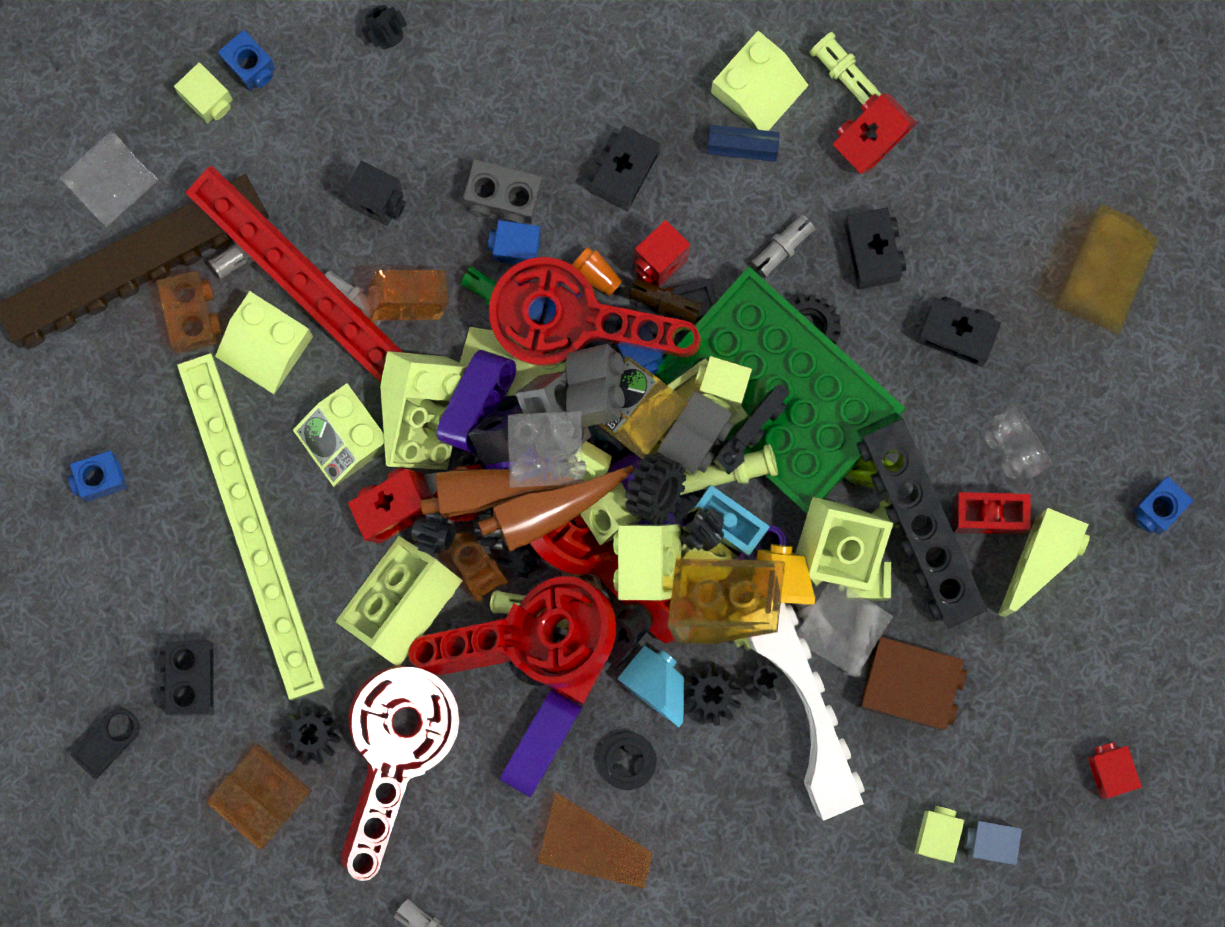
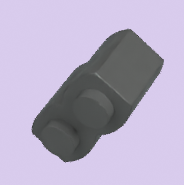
(594, 384)
(696, 433)

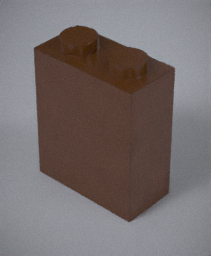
(913, 684)

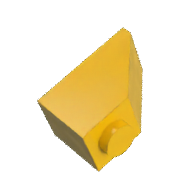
(796, 581)

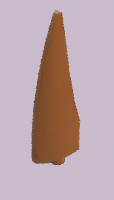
(474, 491)
(542, 512)

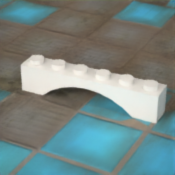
(828, 775)

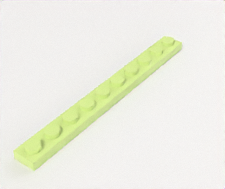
(251, 527)

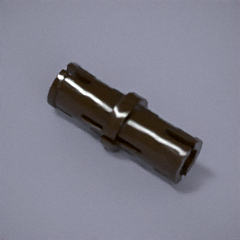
(665, 300)

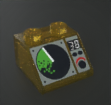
(647, 409)

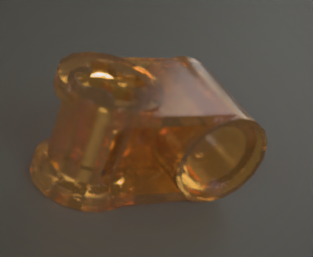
(478, 569)

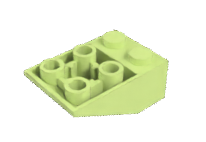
(413, 402)

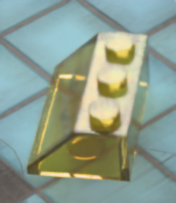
(1107, 269)

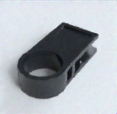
(99, 749)

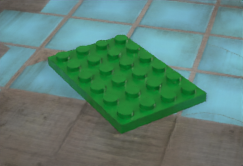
(827, 389)

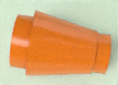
(597, 271)

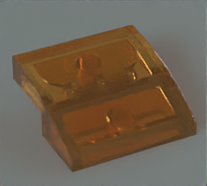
(259, 796)

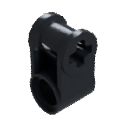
(630, 628)

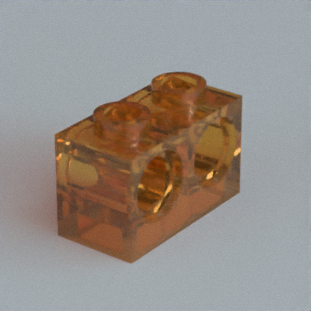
(407, 295)
(180, 315)

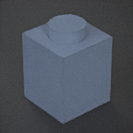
(993, 842)

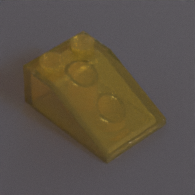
(725, 599)

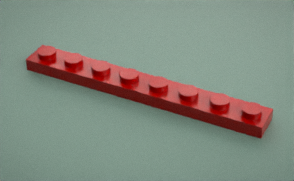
(292, 270)

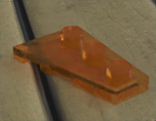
(591, 847)

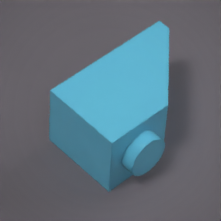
(740, 528)
(656, 683)

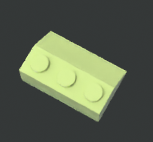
(399, 600)

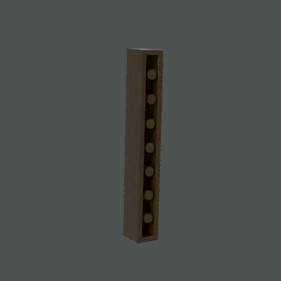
(116, 271)

